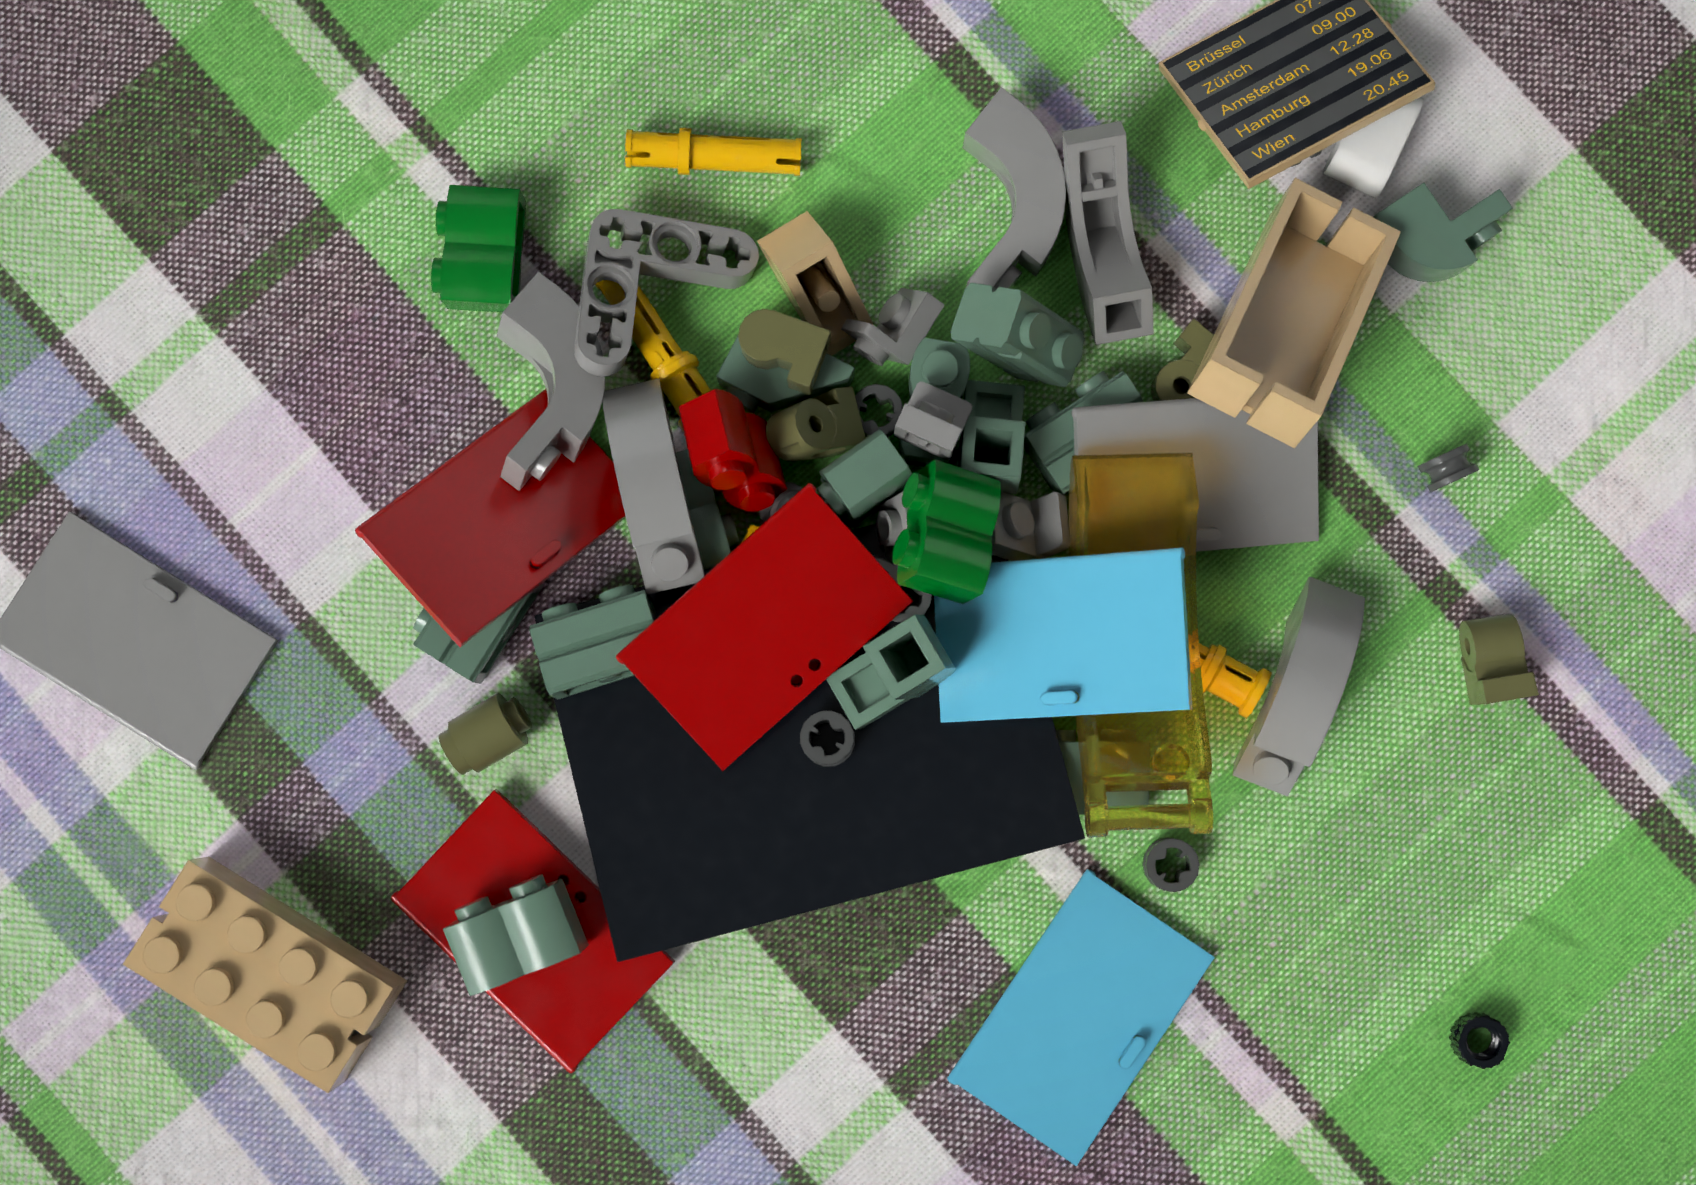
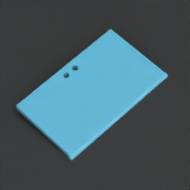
(1066, 626)
(1073, 1011)

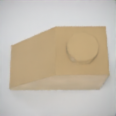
(814, 277)

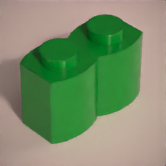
(480, 248)
(947, 531)

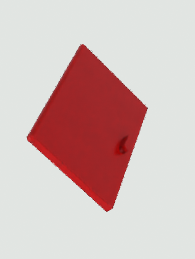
(469, 535)
(760, 623)
(561, 1005)

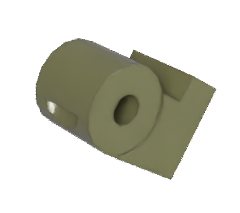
(782, 341)
(1176, 377)
(816, 427)
(1495, 660)

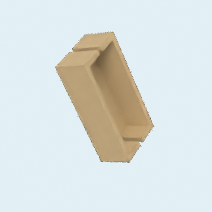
(1294, 314)
(265, 973)

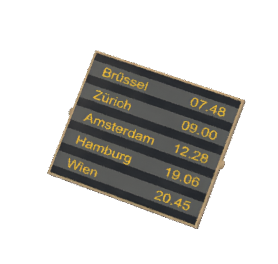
(1294, 81)

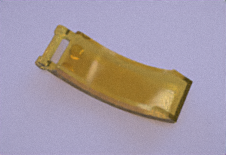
(1129, 507)

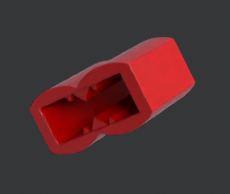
(731, 450)

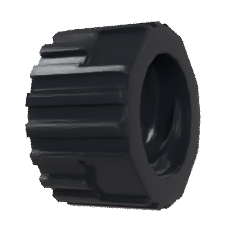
(1493, 1054)

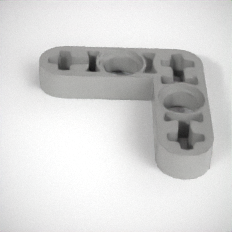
(626, 264)

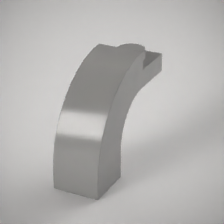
(1027, 162)
(1102, 234)
(543, 330)
(651, 486)
(1306, 687)

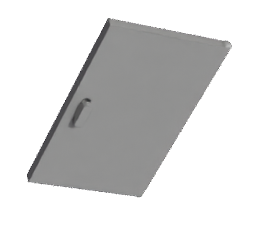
(1246, 481)
(115, 638)

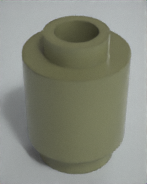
(485, 734)

